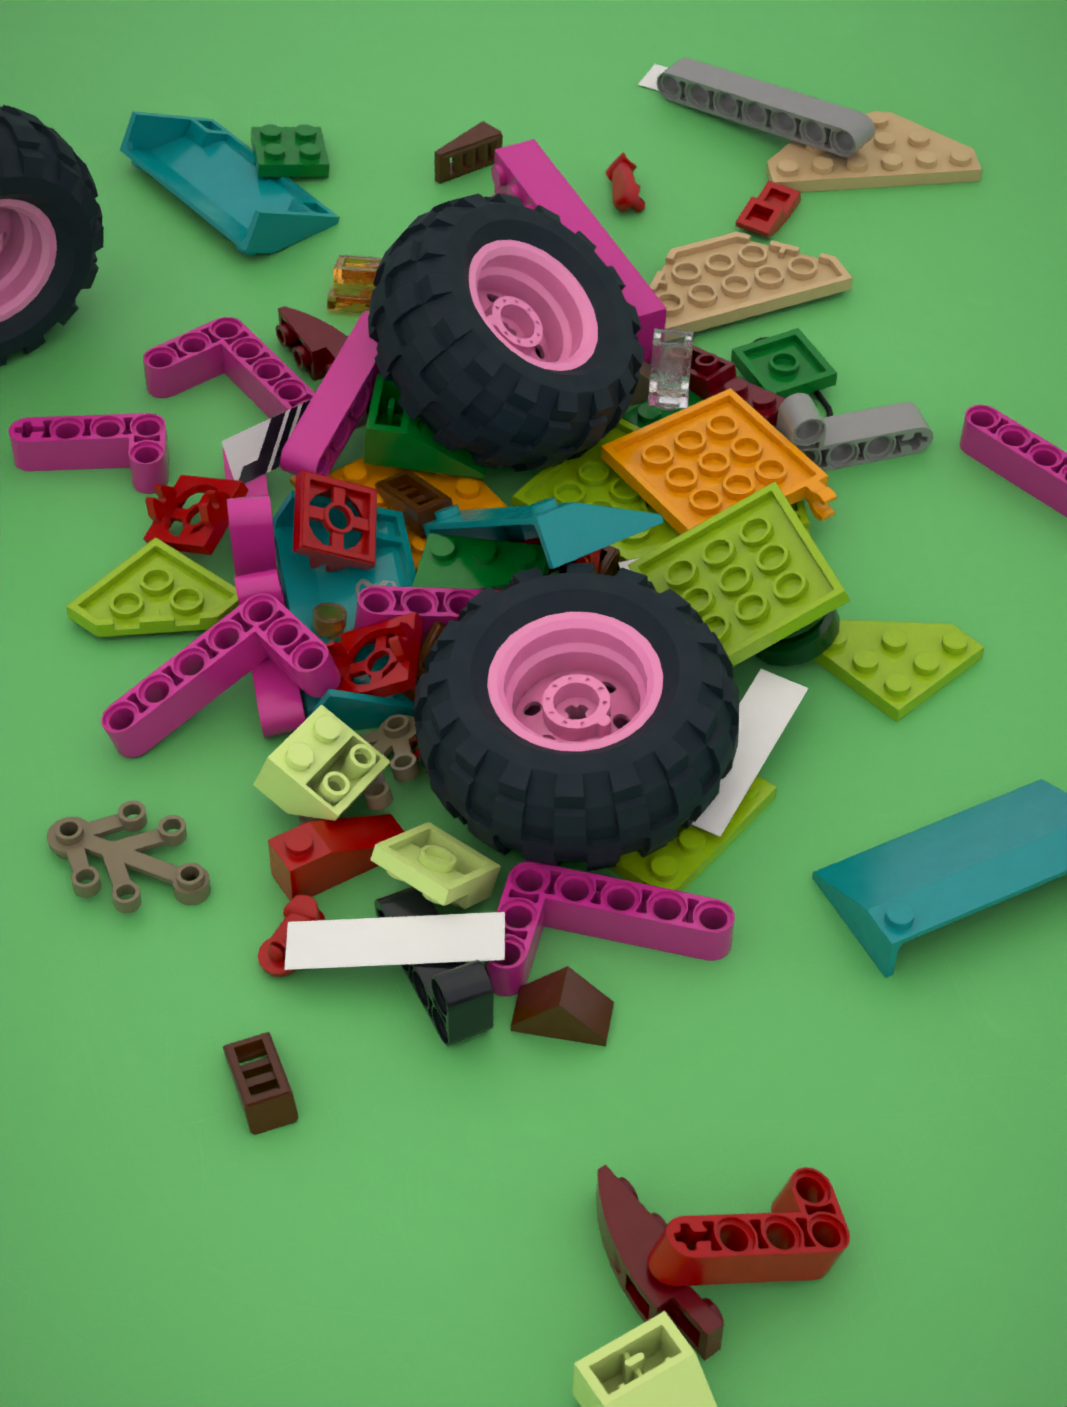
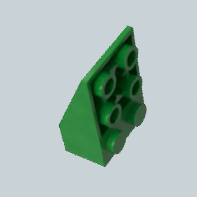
(400, 442)

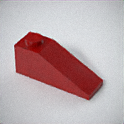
(327, 852)

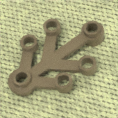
(397, 737)
(74, 838)

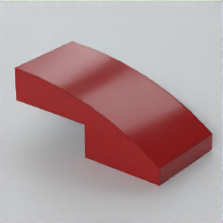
(770, 210)

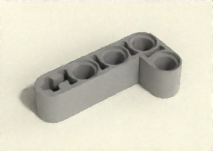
(853, 436)

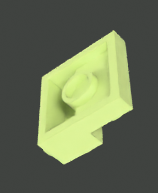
(438, 866)

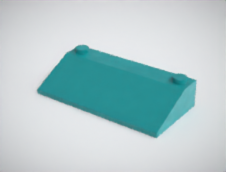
(221, 183)
(563, 528)
(309, 587)
(949, 869)

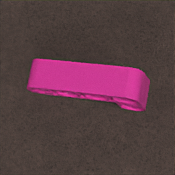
(95, 443)
(276, 694)

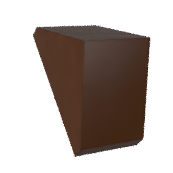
(563, 1008)

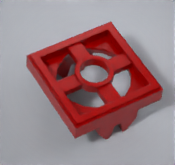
(213, 510)
(334, 556)
(399, 674)

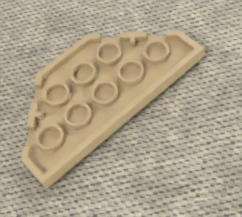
(896, 156)
(739, 278)

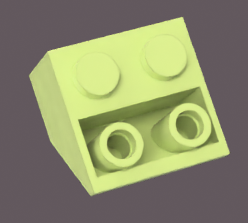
(320, 768)
(643, 1369)

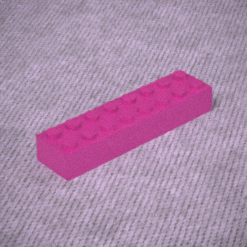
(529, 174)

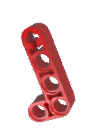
(789, 1244)

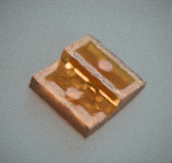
(352, 283)

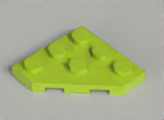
(154, 594)
(899, 661)

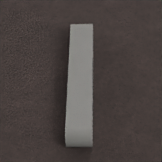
(766, 107)

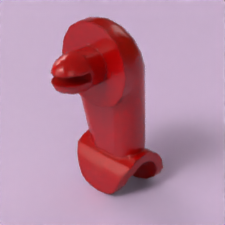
(624, 187)
(273, 950)

